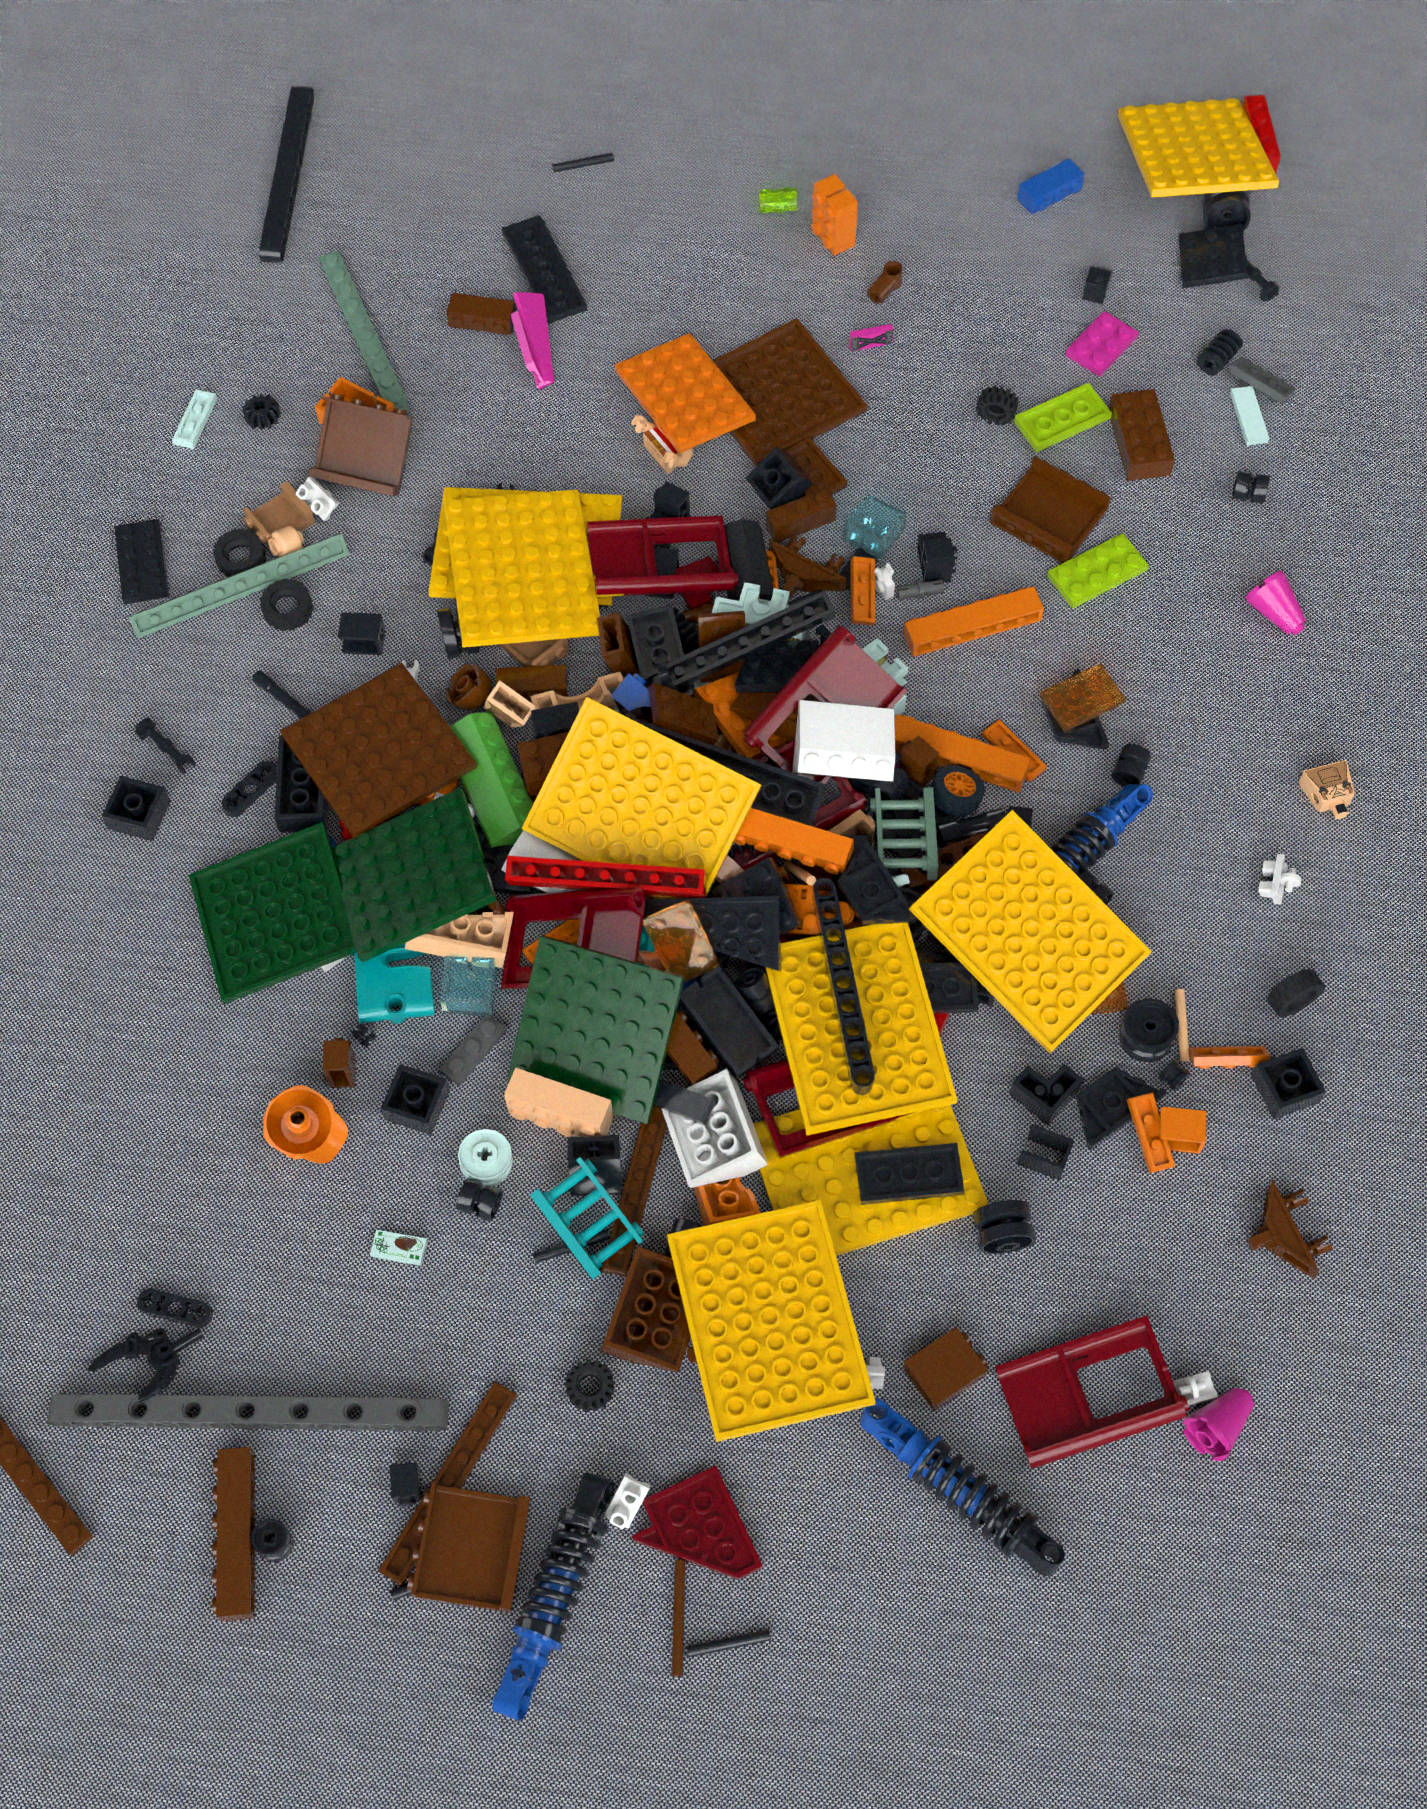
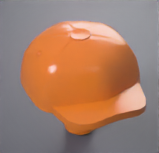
(304, 1125)

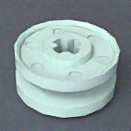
(474, 1149)

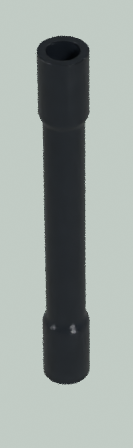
(271, 687)

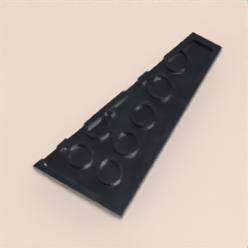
(736, 925)

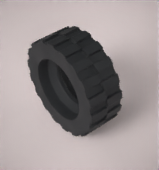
(236, 539)
(283, 589)
(1296, 992)

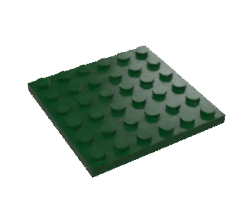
(412, 875)
(273, 913)
(597, 1024)

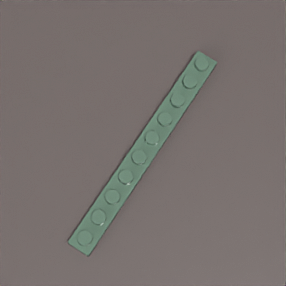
(363, 330)
(238, 585)

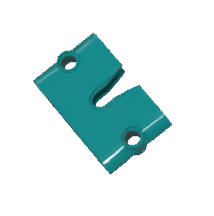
(386, 986)

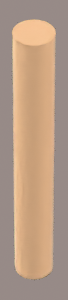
(799, 872)
(1183, 1031)

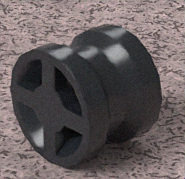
(1174, 1075)

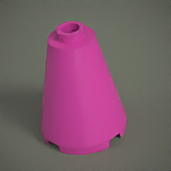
(1278, 603)
(1219, 1423)

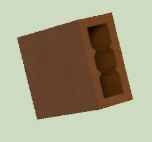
(617, 644)
(945, 1368)

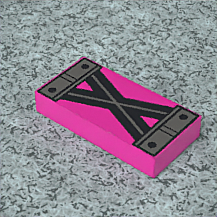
(871, 337)

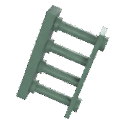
(926, 823)

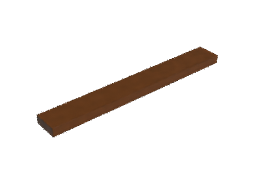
(637, 1188)
(452, 1474)

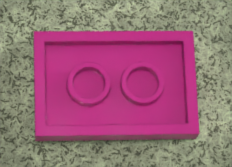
(1102, 343)

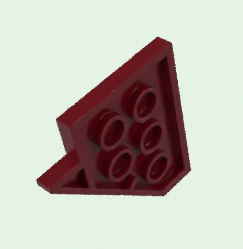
(700, 1526)

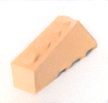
(468, 937)

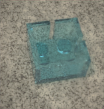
(874, 526)
(465, 990)

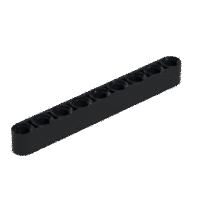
(847, 995)

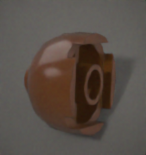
(469, 687)

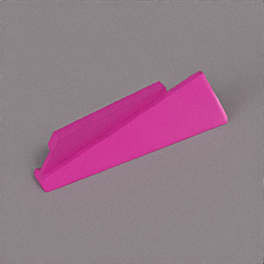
(533, 336)

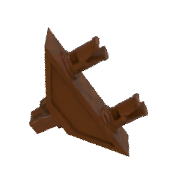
(803, 573)
(1282, 1235)

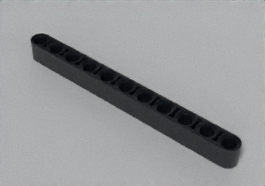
(286, 175)

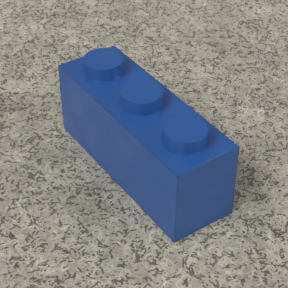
(1050, 186)

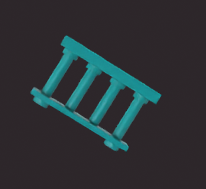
(562, 1220)

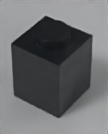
(405, 1484)

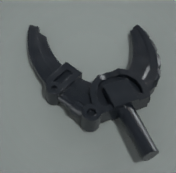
(159, 1354)

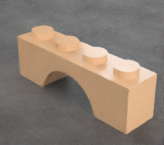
(598, 693)

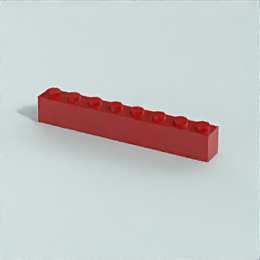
(604, 875)

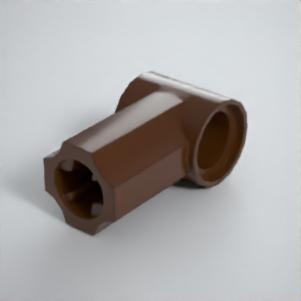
(886, 282)

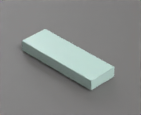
(1249, 415)
(194, 419)

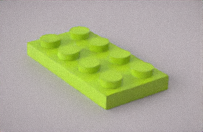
(1062, 417)
(1097, 570)

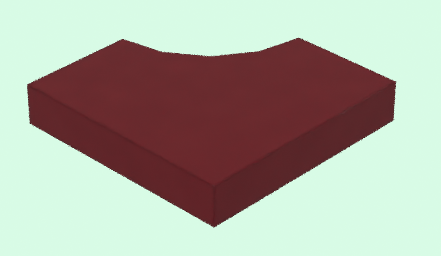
(701, 566)

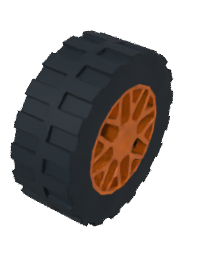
(957, 790)

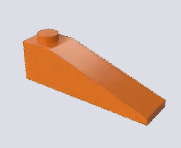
(725, 1201)

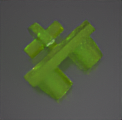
(778, 200)

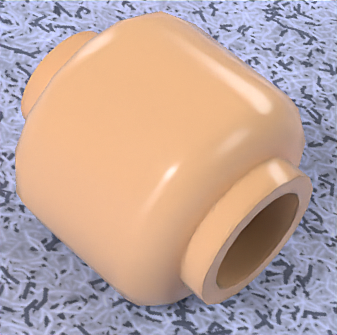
(285, 541)

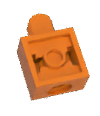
(802, 899)

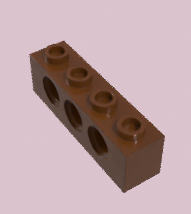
(951, 853)

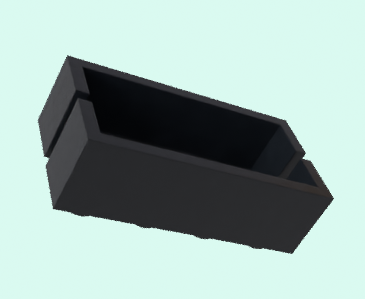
(727, 1022)

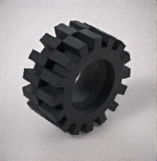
(997, 405)
(589, 1401)

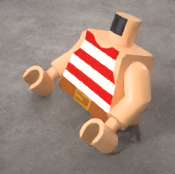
(659, 445)

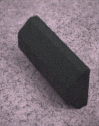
(748, 558)

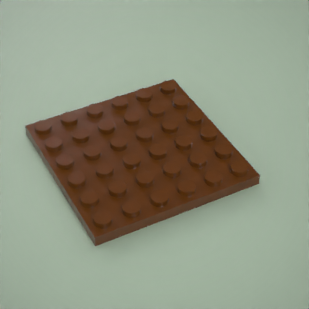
(789, 389)
(378, 750)

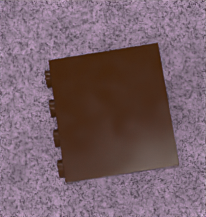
(363, 445)
(1051, 511)
(469, 1548)

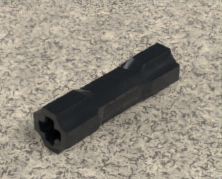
(956, 830)

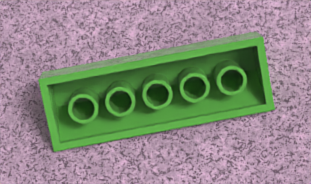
(495, 784)

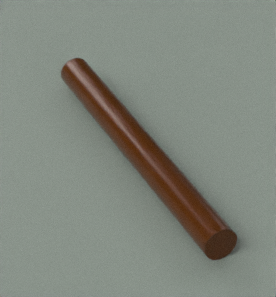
(678, 1618)

